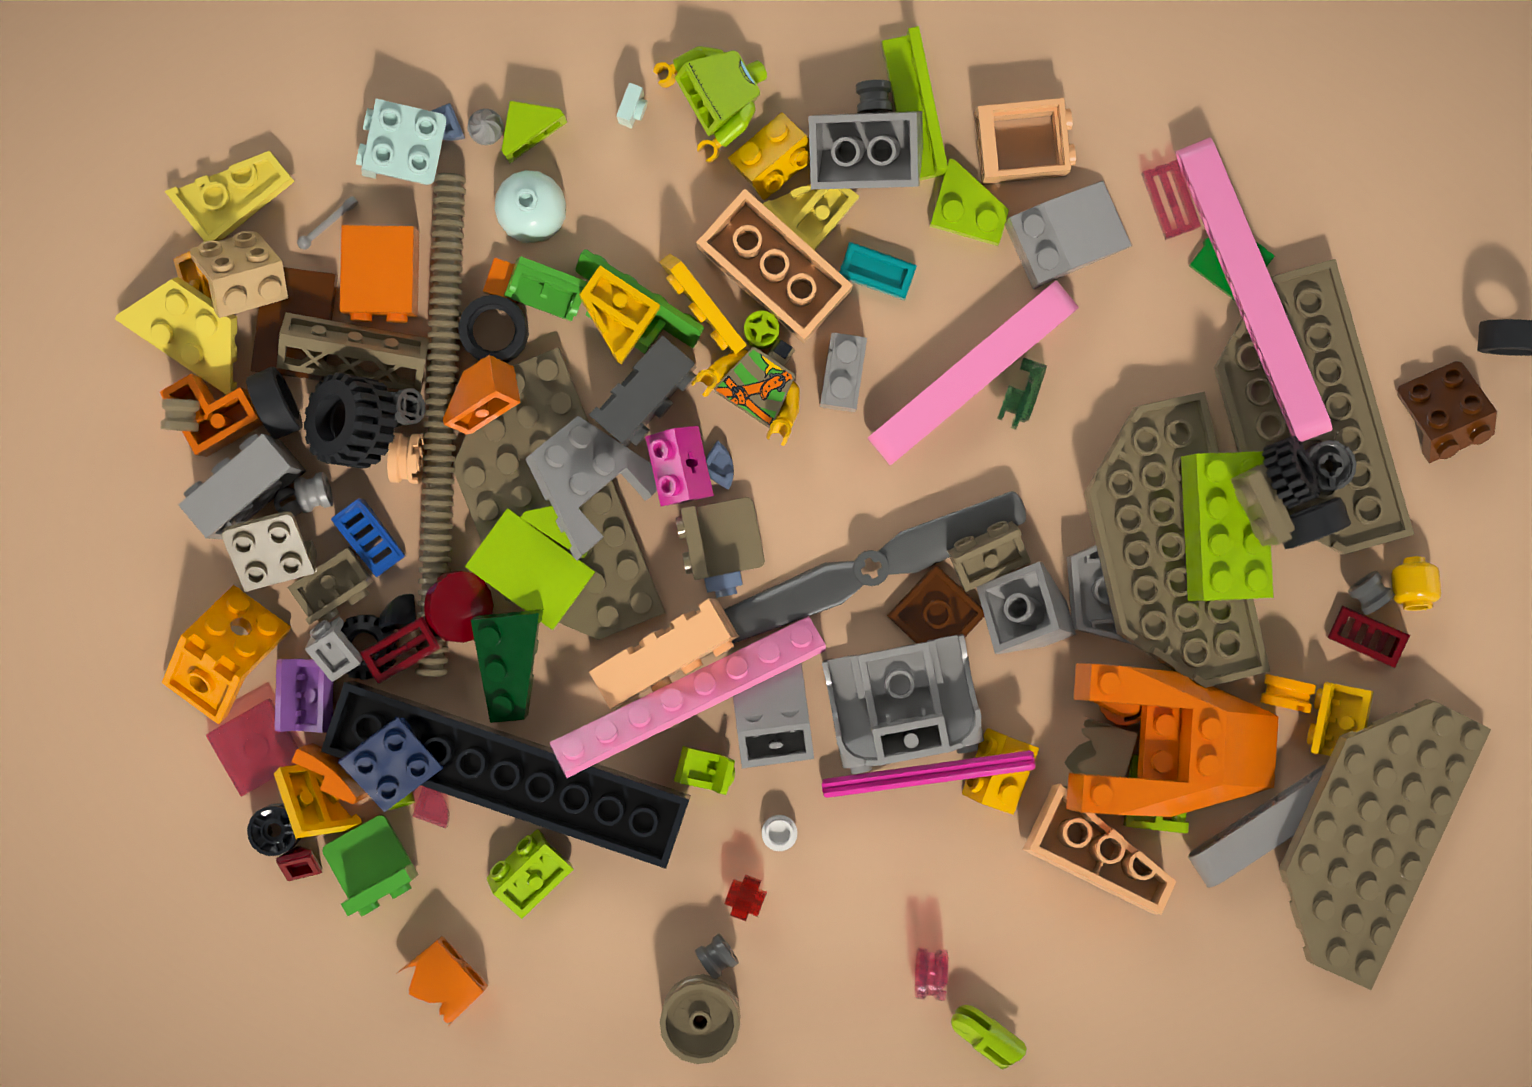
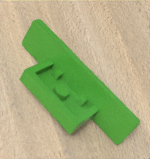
(668, 318)

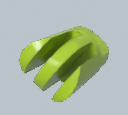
(988, 1036)

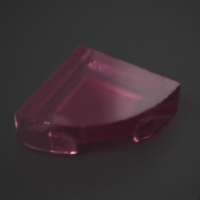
(432, 808)

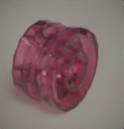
(931, 974)

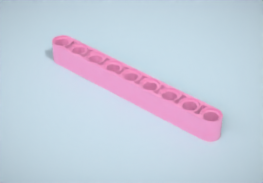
(1253, 290)

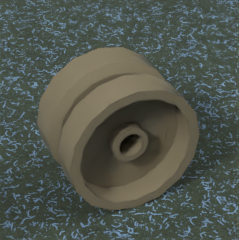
(715, 1034)

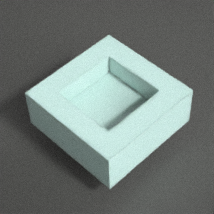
(632, 106)

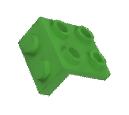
(370, 865)

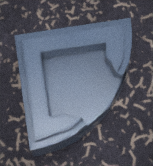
(452, 128)
(720, 465)

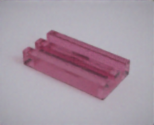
(1183, 193)

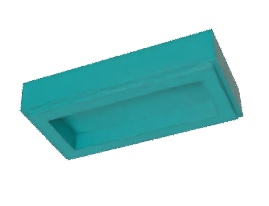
(877, 271)

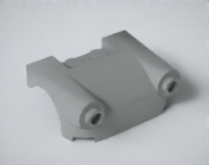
(903, 703)

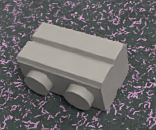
(843, 372)

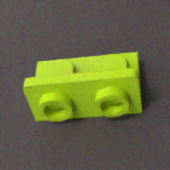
(528, 874)

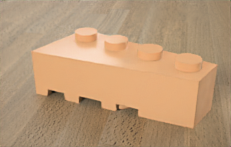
(665, 654)
(1097, 854)

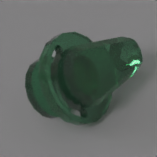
(1023, 401)

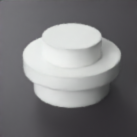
(779, 833)

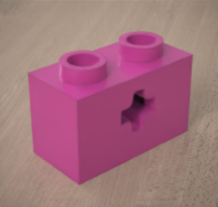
(679, 465)

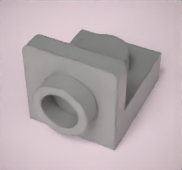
(332, 649)

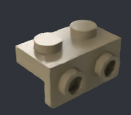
(1263, 507)
(988, 555)
(331, 585)

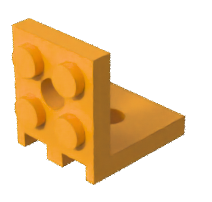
(214, 660)

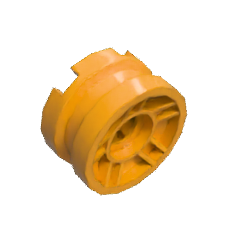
(1288, 693)

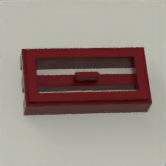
(428, 635)

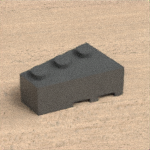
(645, 392)

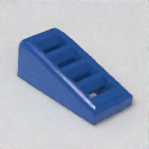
(370, 517)

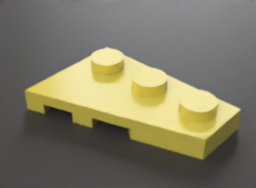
(229, 198)

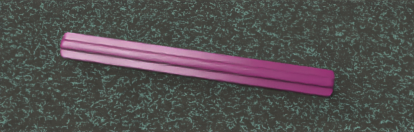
(928, 774)

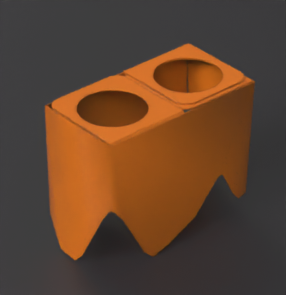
(445, 978)

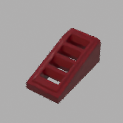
(1396, 650)

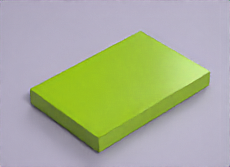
(530, 568)

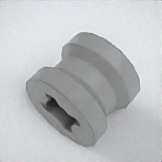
(313, 492)

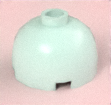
(530, 206)

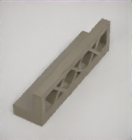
(353, 345)

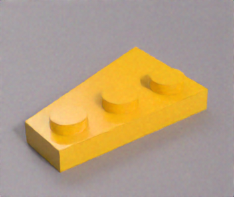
(701, 304)

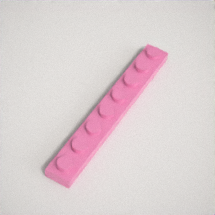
(687, 696)

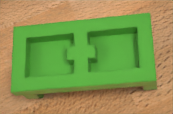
(545, 288)

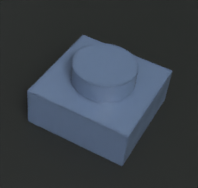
(724, 584)

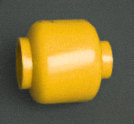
(1416, 584)

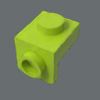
(705, 770)

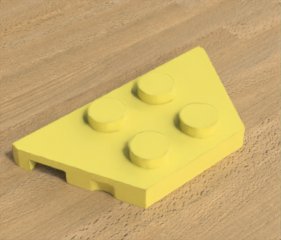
(188, 330)

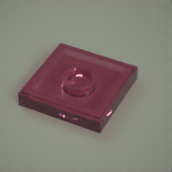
(252, 747)

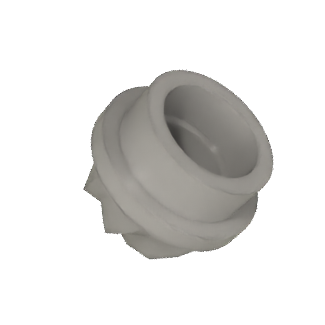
(485, 127)

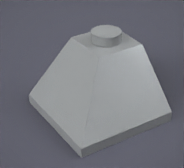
(1025, 610)

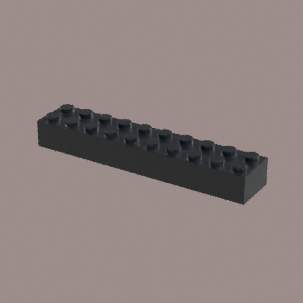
(520, 776)

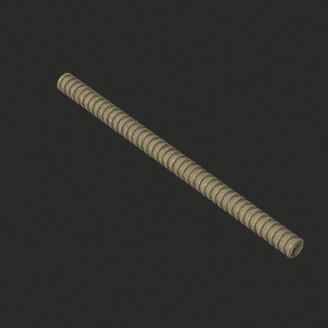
(440, 392)

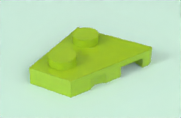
(968, 207)

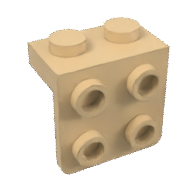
(241, 272)

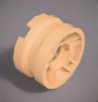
(406, 458)

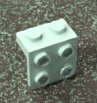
(401, 142)

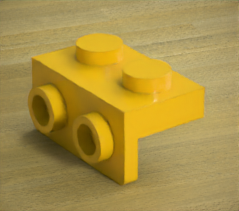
(772, 155)
(1340, 712)
(1004, 789)

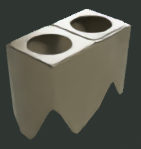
(1106, 751)

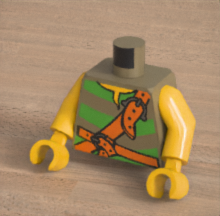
(757, 385)

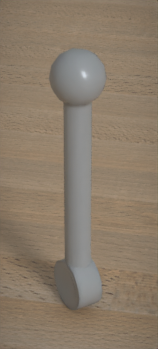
(304, 242)

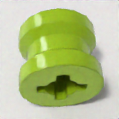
(757, 321)

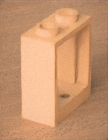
(986, 139)

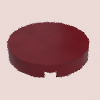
(454, 602)

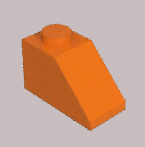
(482, 395)

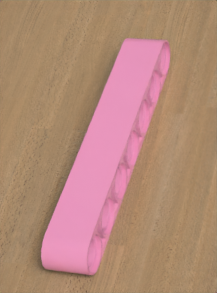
(973, 372)

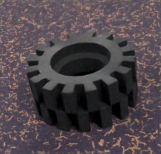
(1291, 471)
(368, 624)

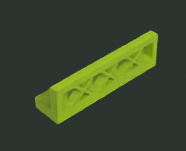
(913, 92)

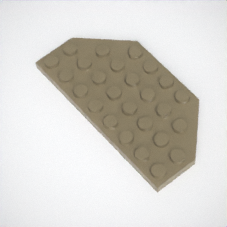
(1330, 345)
(497, 477)
(1142, 552)
(1376, 833)

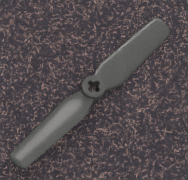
(837, 581)

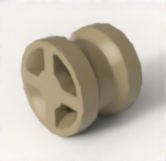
(180, 415)

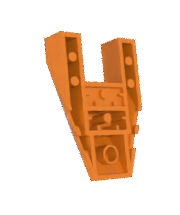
(1192, 745)

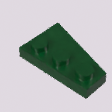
(506, 661)

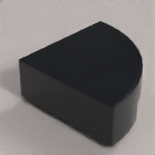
(398, 612)

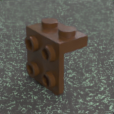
(1448, 410)

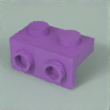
(302, 696)

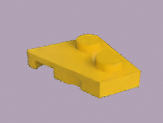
(617, 311)

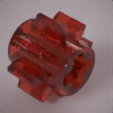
(745, 897)

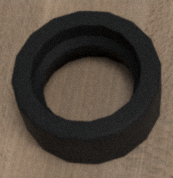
(486, 303)
(1505, 337)
(274, 402)
(1317, 522)

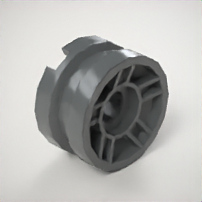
(1343, 464)

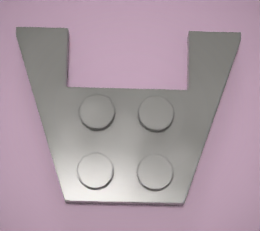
(576, 467)
(1089, 595)

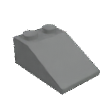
(1067, 234)

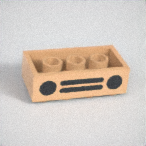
(774, 266)

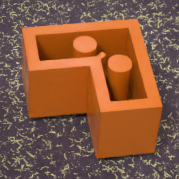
(218, 420)

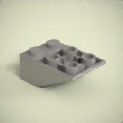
(774, 721)

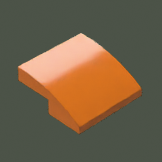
(336, 780)

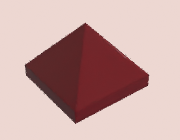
(298, 863)

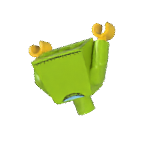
(718, 90)

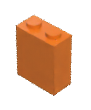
(379, 272)

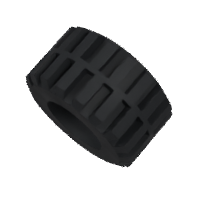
(350, 420)

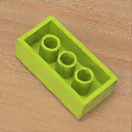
(1220, 545)

